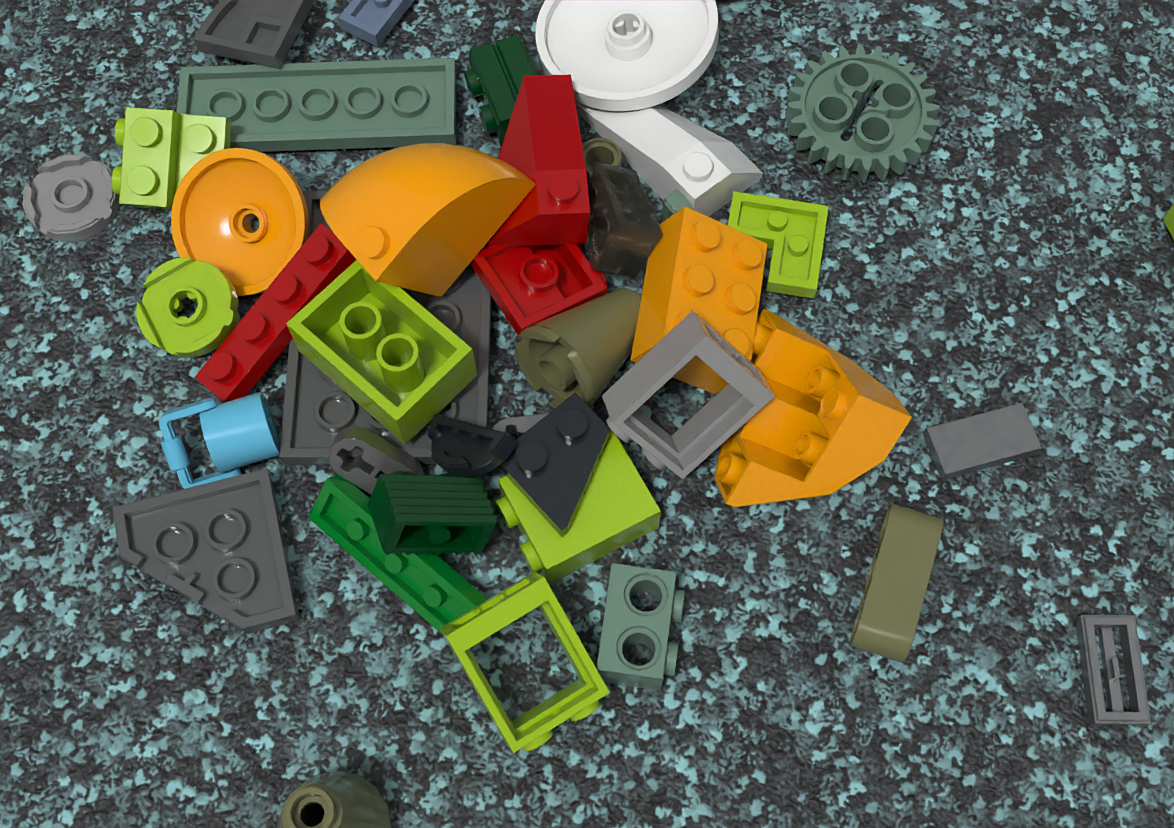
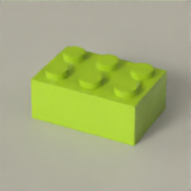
(383, 350)

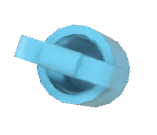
(234, 434)

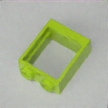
(487, 618)

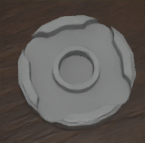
(71, 198)

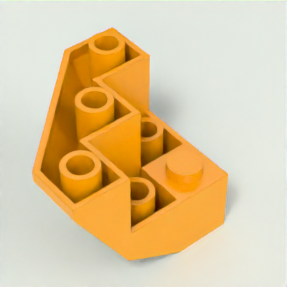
(818, 429)

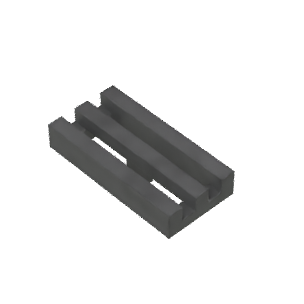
(1091, 673)

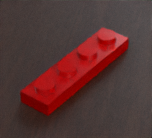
(263, 329)

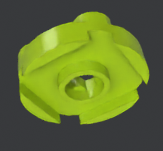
(207, 327)

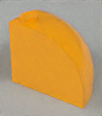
(422, 211)

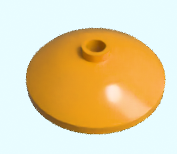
(216, 210)

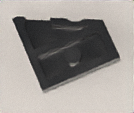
(558, 460)

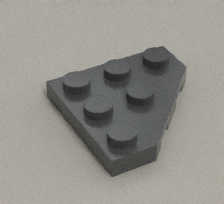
(215, 548)

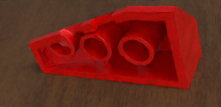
(548, 149)

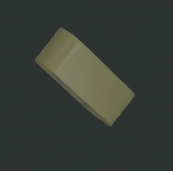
(897, 583)

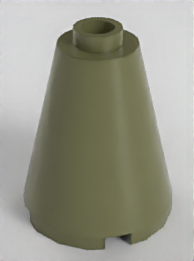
(580, 347)

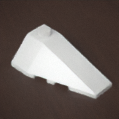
(676, 154)

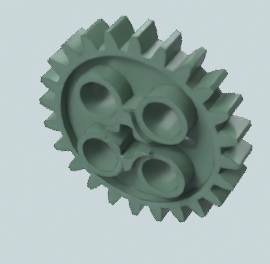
(839, 91)

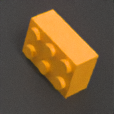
(703, 270)

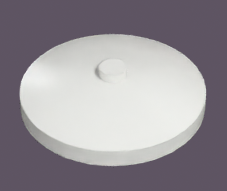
(627, 50)

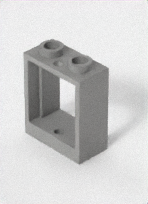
(711, 424)

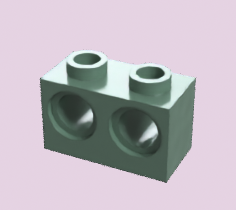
(628, 625)

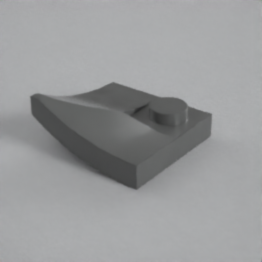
(253, 29)

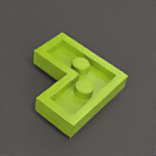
(792, 232)

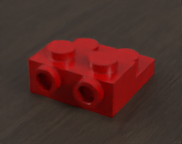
(537, 280)

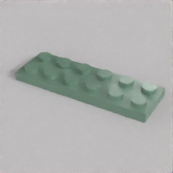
(327, 103)

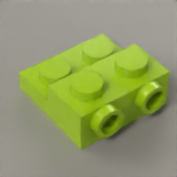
(160, 151)

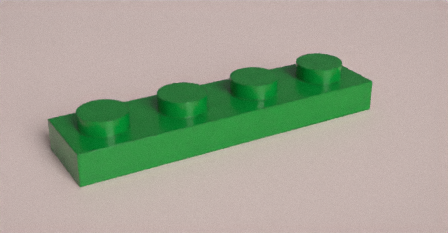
(418, 580)

